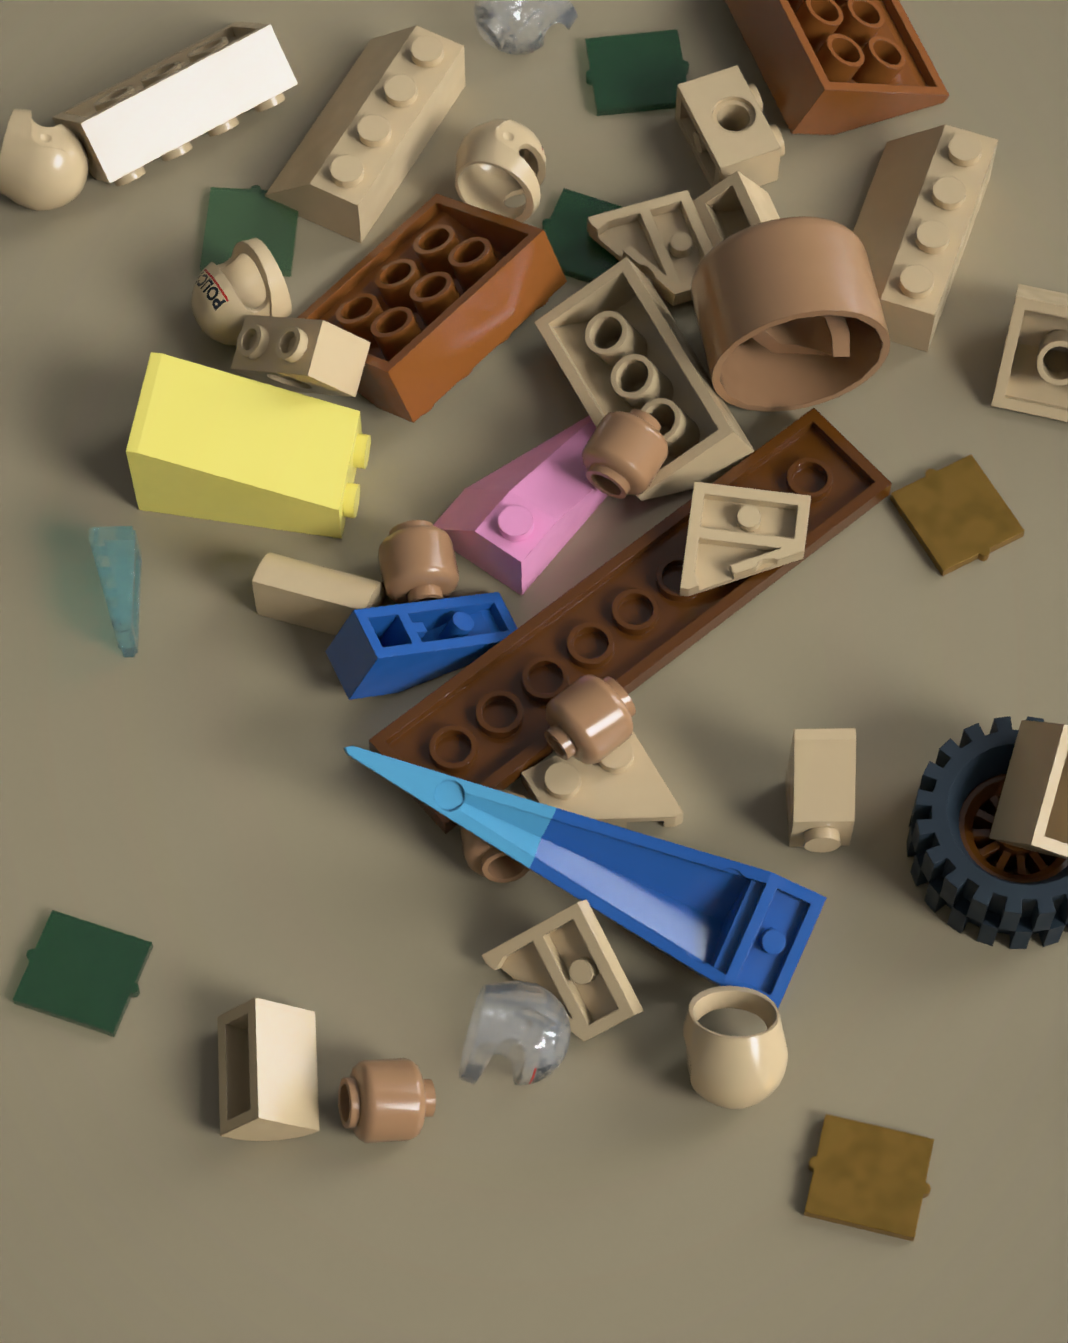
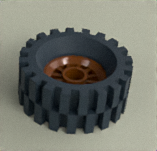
(946, 852)

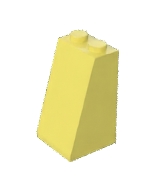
(243, 451)

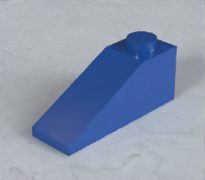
(415, 642)

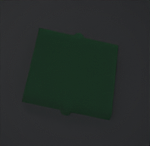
(635, 71)
(245, 215)
(568, 235)
(83, 973)

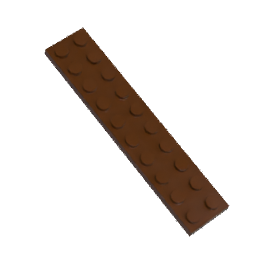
(620, 620)

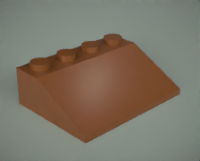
(838, 61)
(439, 300)

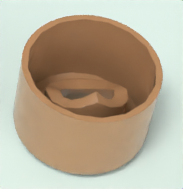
(789, 314)

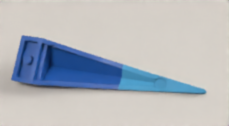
(696, 907)

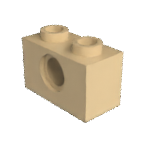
(728, 127)
(300, 355)

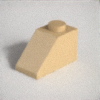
(821, 788)

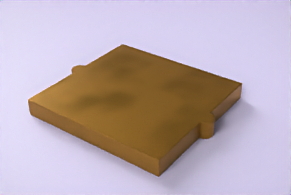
(957, 514)
(869, 1177)

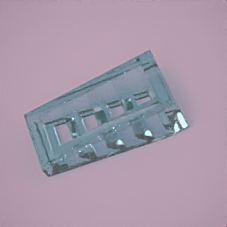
(119, 570)

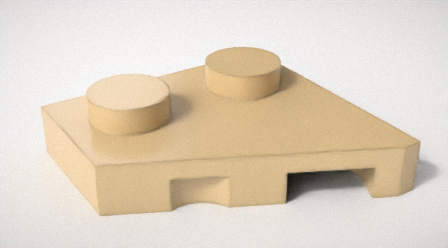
(659, 238)
(740, 534)
(613, 791)
(576, 965)

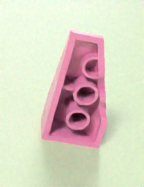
(525, 510)

